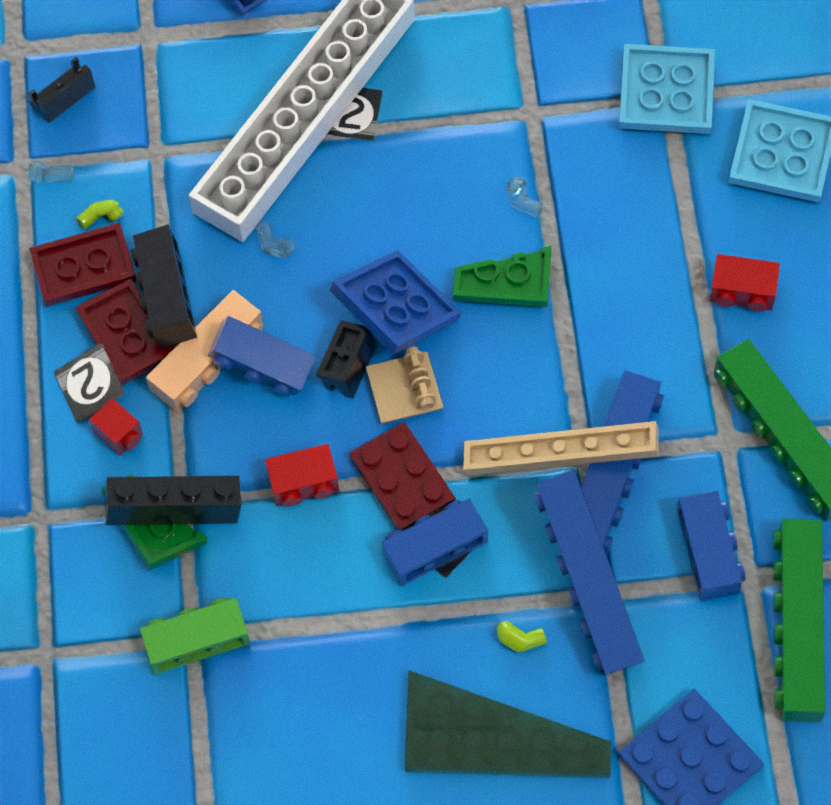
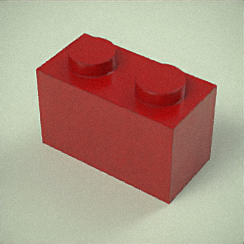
(744, 282)
(302, 475)

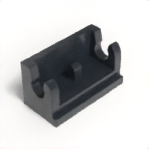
(63, 91)
(347, 358)

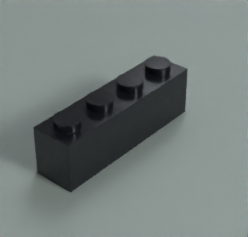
(164, 287)
(172, 500)

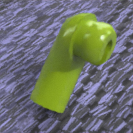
(97, 210)
(517, 639)

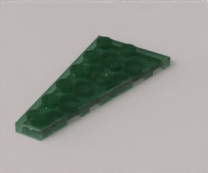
(476, 735)

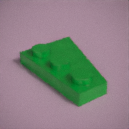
(508, 281)
(162, 542)

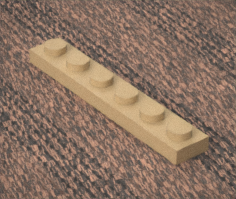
(561, 448)

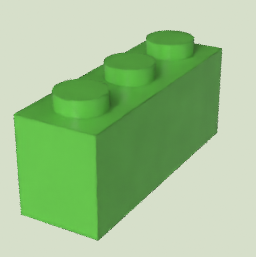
(194, 635)

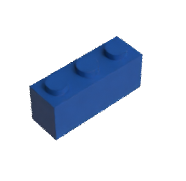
(260, 356)
(434, 541)
(710, 545)

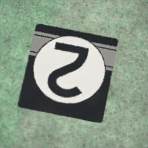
(360, 116)
(89, 382)

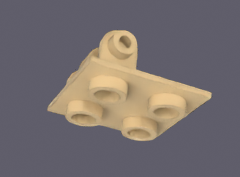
(404, 386)

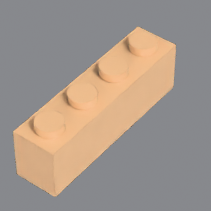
(187, 366)

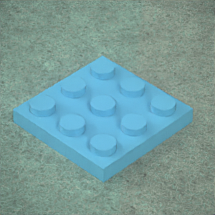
(667, 88)
(782, 151)

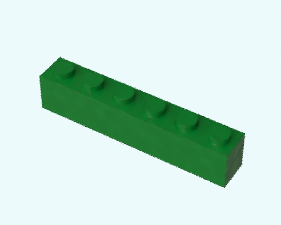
(780, 421)
(800, 621)

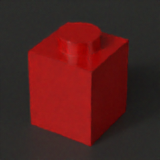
(116, 427)

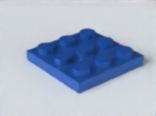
(395, 302)
(690, 755)

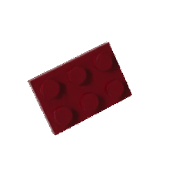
(82, 264)
(119, 325)
(402, 477)

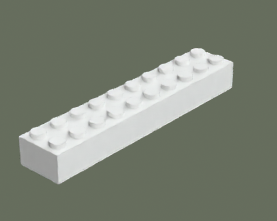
(298, 113)

